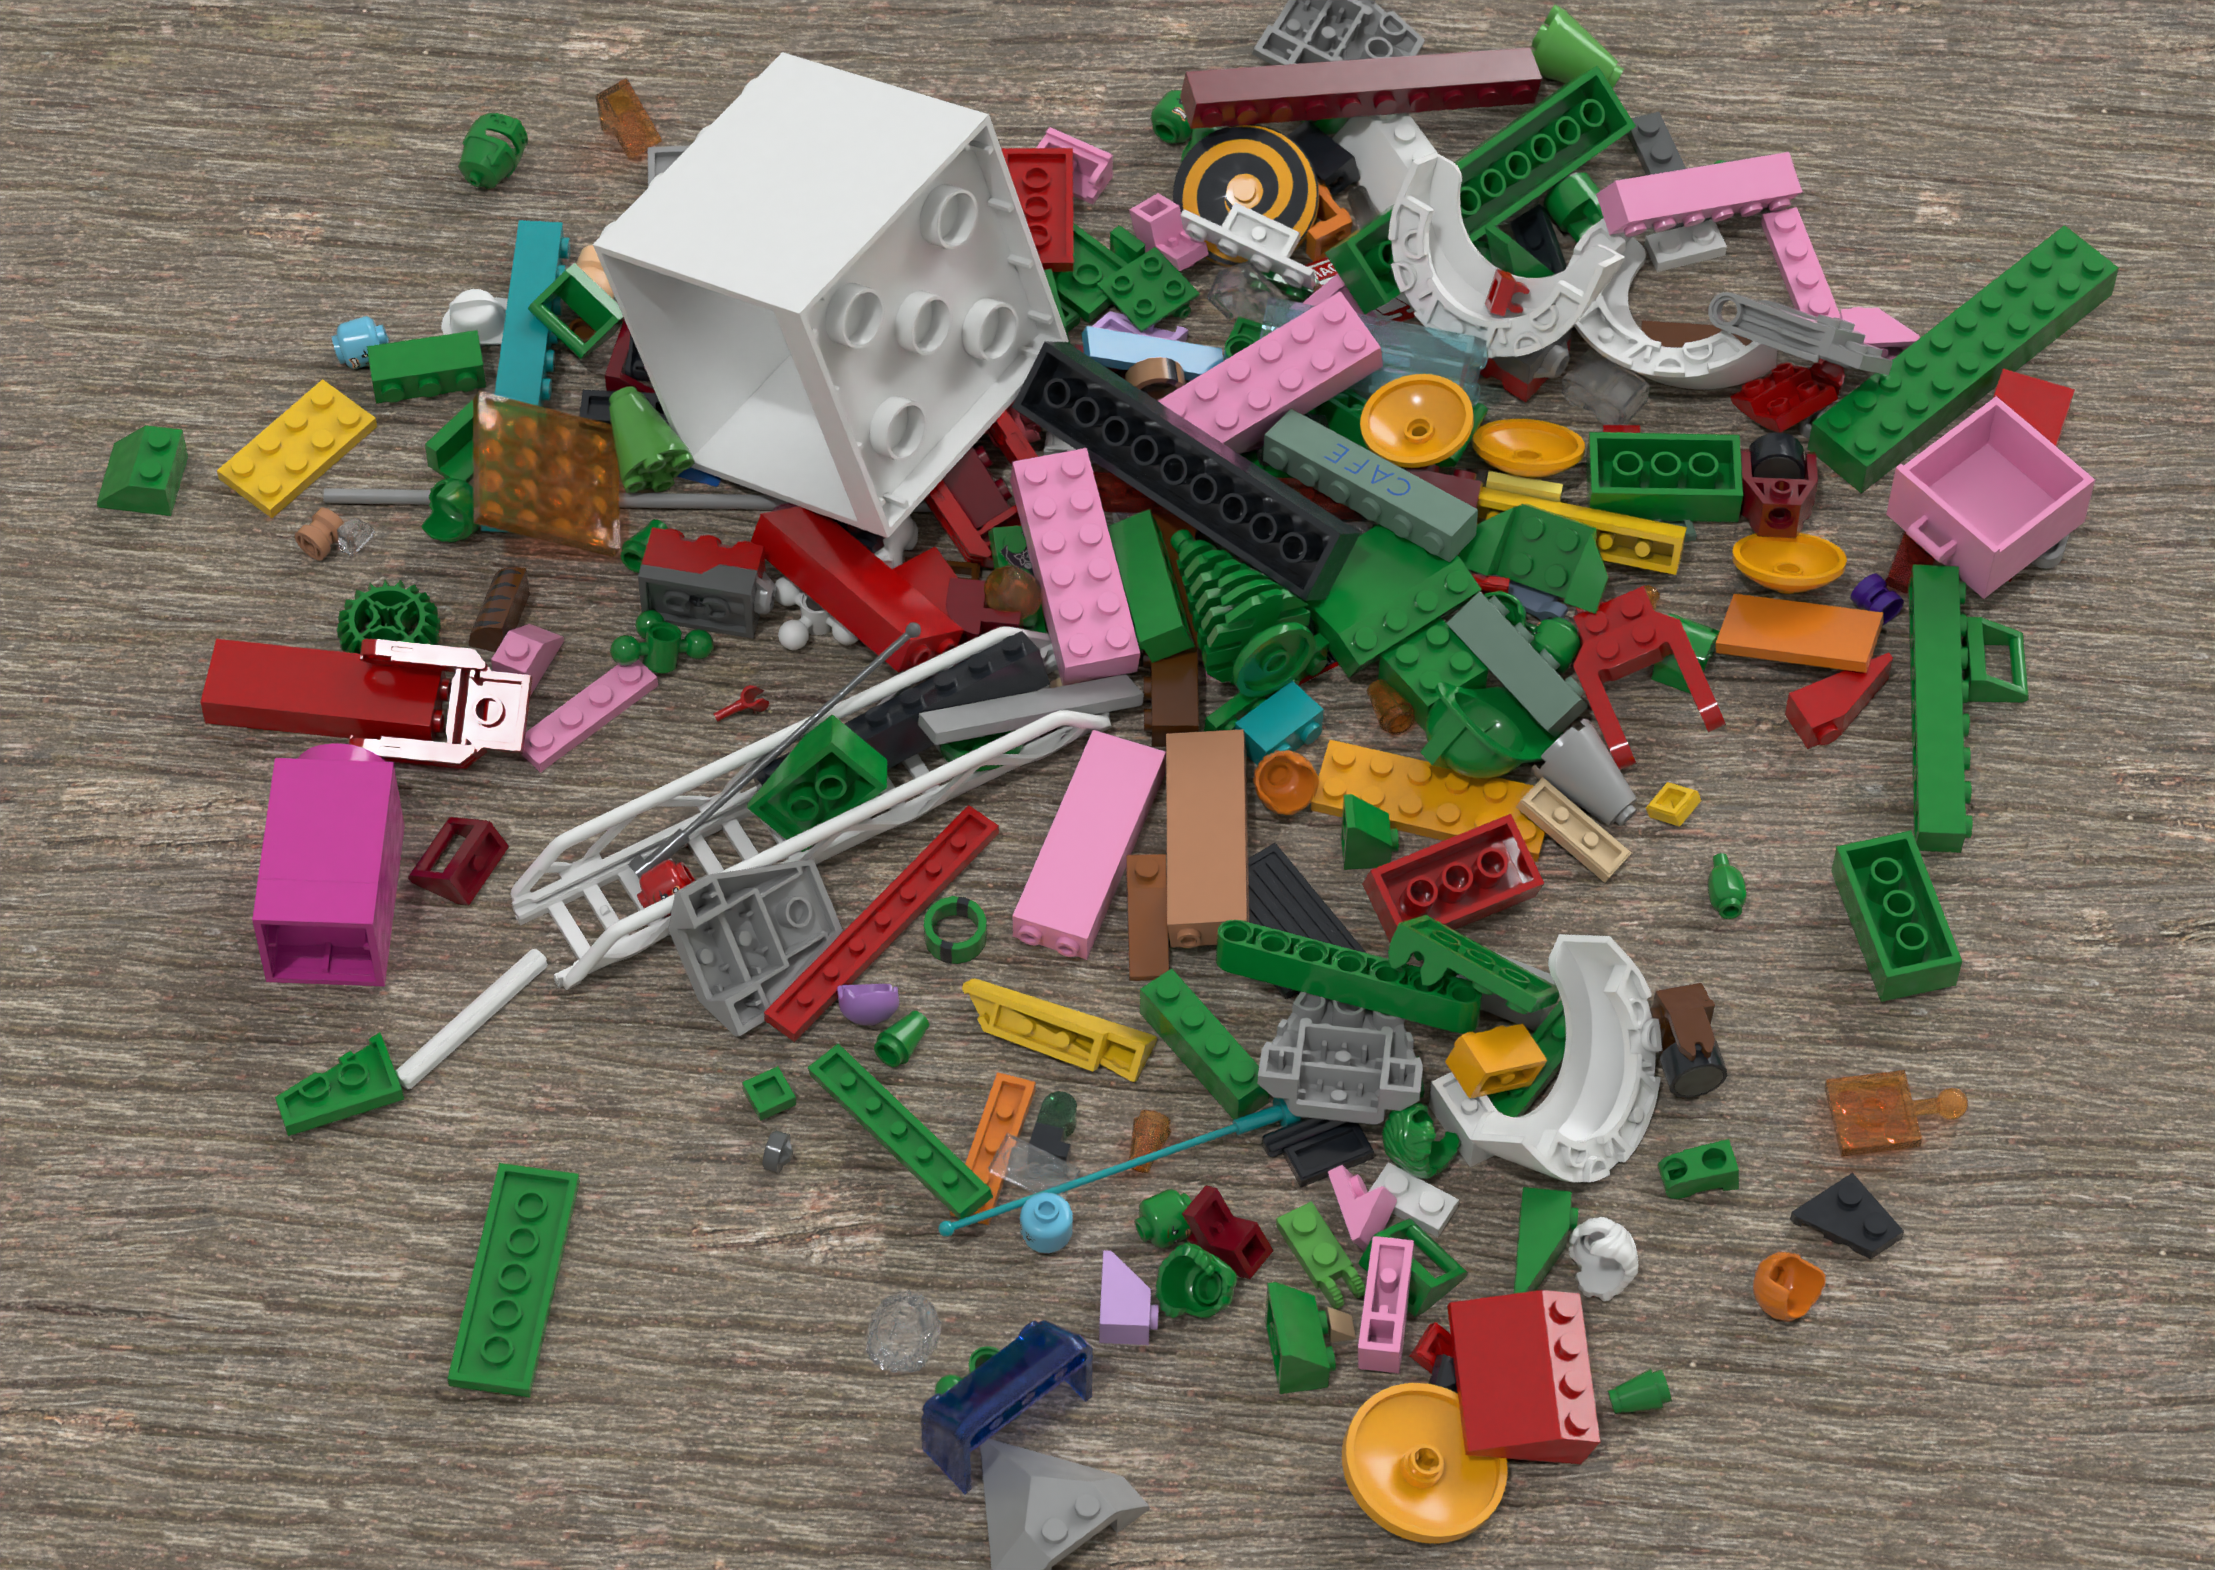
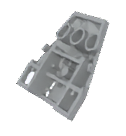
(1335, 32)
(1341, 1062)

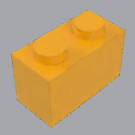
(1495, 1060)

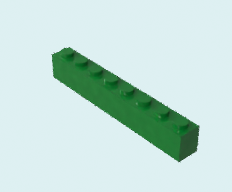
(1937, 709)

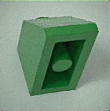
(1366, 835)

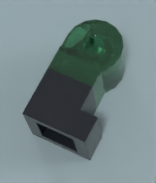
(1054, 1124)

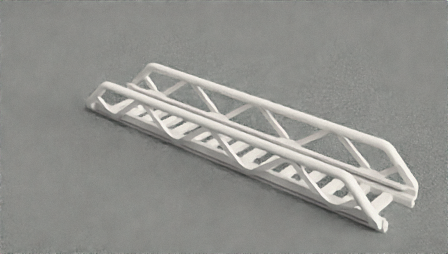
(832, 836)

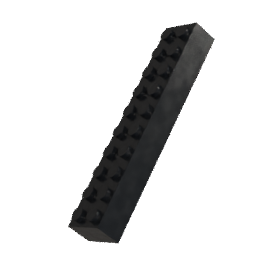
(1186, 470)

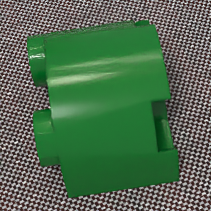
(1704, 645)

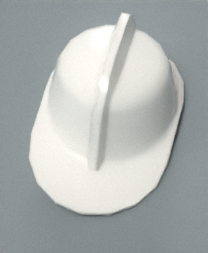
(477, 311)

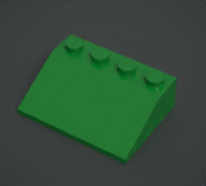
(1386, 596)

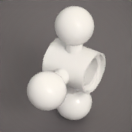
(795, 633)

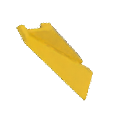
(1060, 1030)

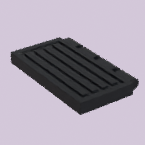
(1288, 903)

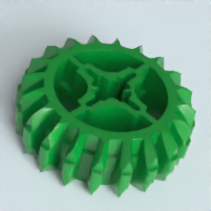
(390, 614)

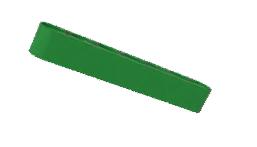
(1346, 976)

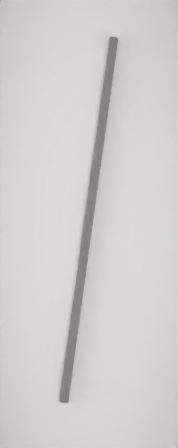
(626, 500)

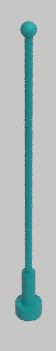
(1241, 1125)

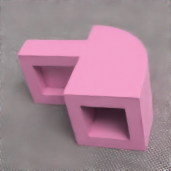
(1160, 226)

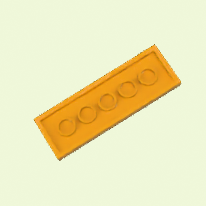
(1419, 795)

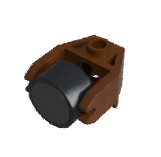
(1688, 1043)

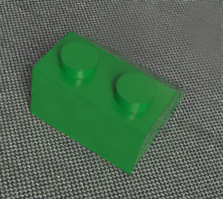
(145, 471)
(1297, 1339)

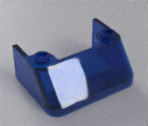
(1000, 1392)

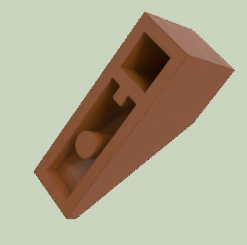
(1147, 916)

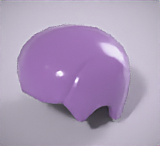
(868, 1002)

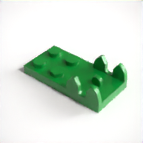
(1455, 954)

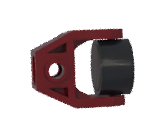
(1778, 485)

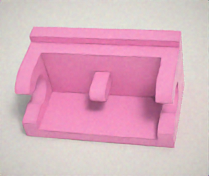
(1090, 164)

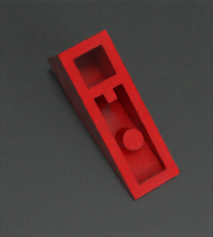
(1830, 705)

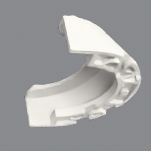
(1451, 278)
(1612, 332)
(1605, 1074)

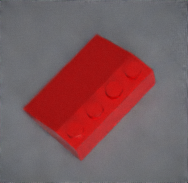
(1524, 1377)

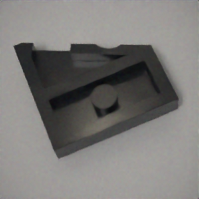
(1850, 1217)

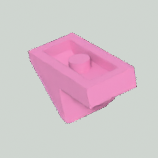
(1362, 1210)

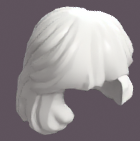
(1605, 1257)

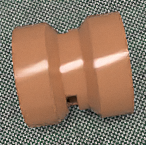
(320, 534)

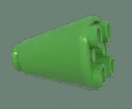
(1570, 50)
(645, 444)

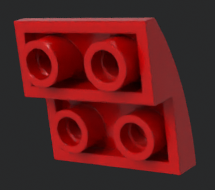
(1783, 397)

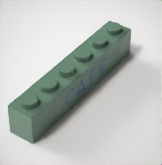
(1370, 485)

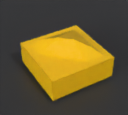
(1673, 804)

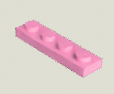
(1798, 263)
(587, 713)

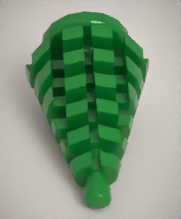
(1244, 623)

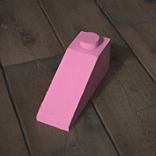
(1385, 1305)

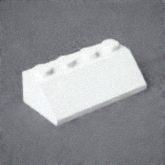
(1383, 153)

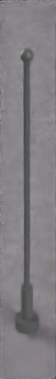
(680, 838)

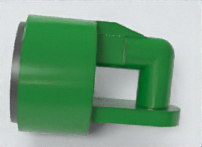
(1574, 204)

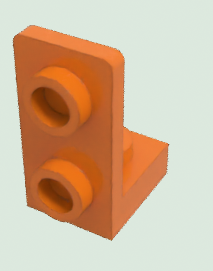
(1332, 228)

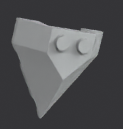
(1048, 1505)

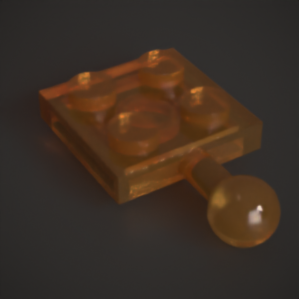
(1878, 1112)

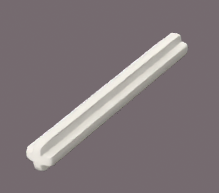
(471, 1018)

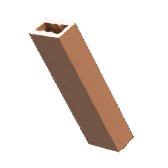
(1206, 834)

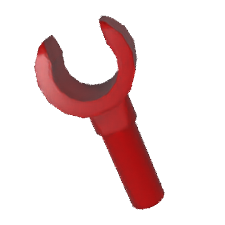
(746, 701)

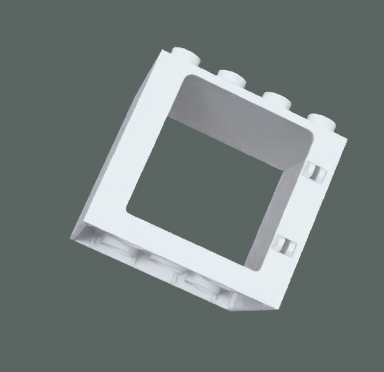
(833, 291)

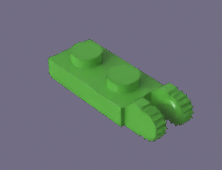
(1319, 1253)

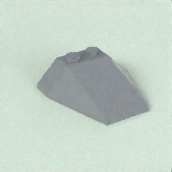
(751, 936)

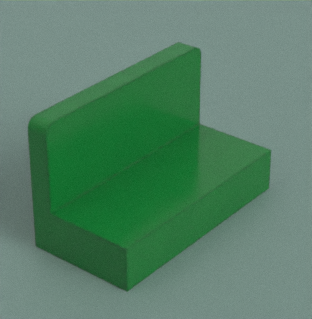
(452, 447)

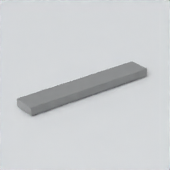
(1019, 710)

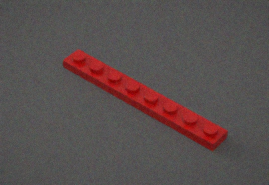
(881, 923)

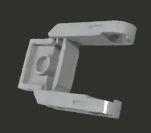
(1799, 333)

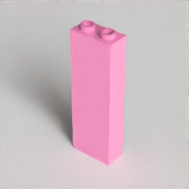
(1089, 845)

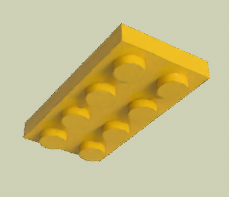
(297, 448)

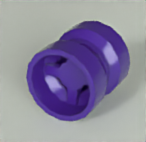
(1874, 596)

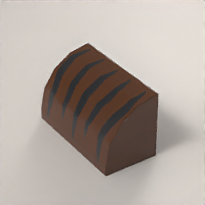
(500, 608)

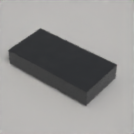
(1318, 1155)

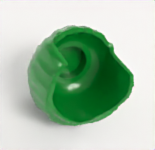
(451, 511)

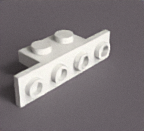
(1255, 239)

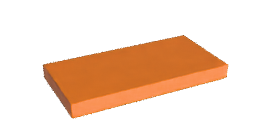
(1799, 633)

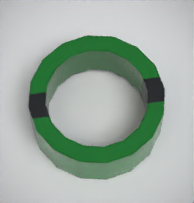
(955, 952)

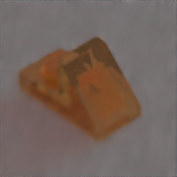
(625, 115)

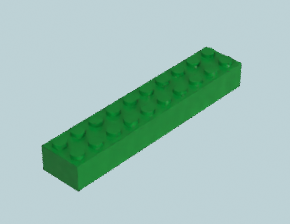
(1498, 177)
(1962, 359)

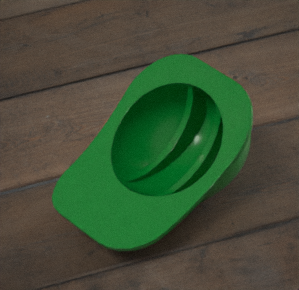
(1482, 732)

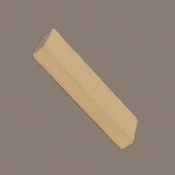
(1573, 830)

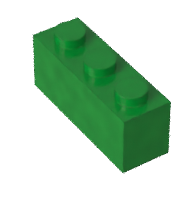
(426, 367)

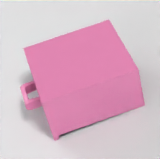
(1989, 497)

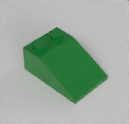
(820, 780)

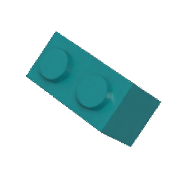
(1281, 723)

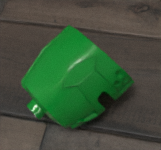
(488, 159)

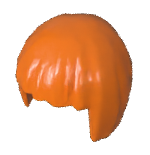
(1285, 782)
(1787, 1285)

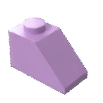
(1124, 1305)

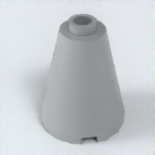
(1588, 775)

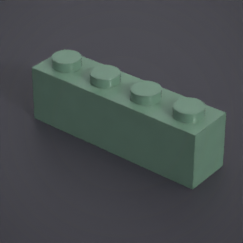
(1517, 664)

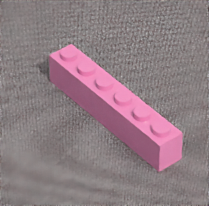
(1699, 194)

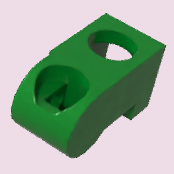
(1700, 1170)

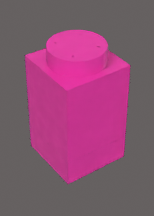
(329, 868)

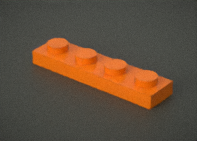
(1002, 1114)

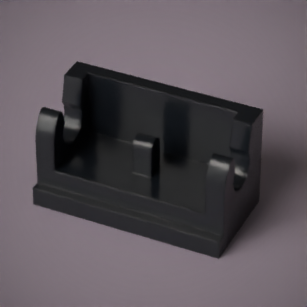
(1326, 157)

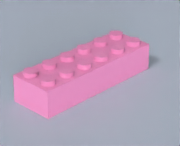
(1283, 371)
(1075, 566)

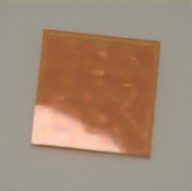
(545, 474)

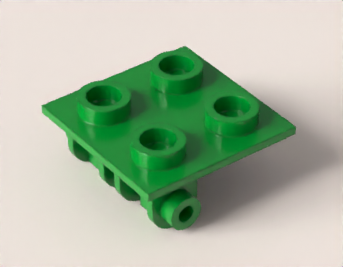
(1149, 290)

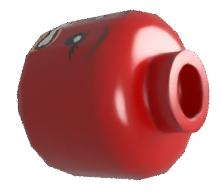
(663, 882)

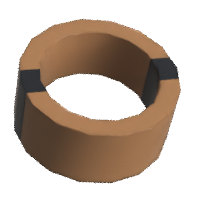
(1156, 371)

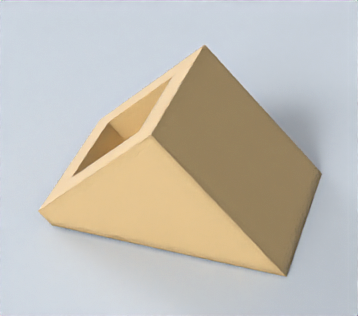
(1340, 1326)

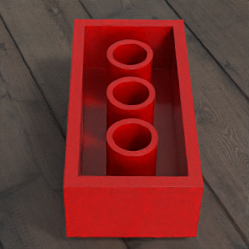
(1456, 878)

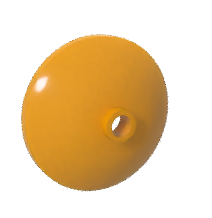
(1417, 420)
(1528, 447)
(1789, 563)

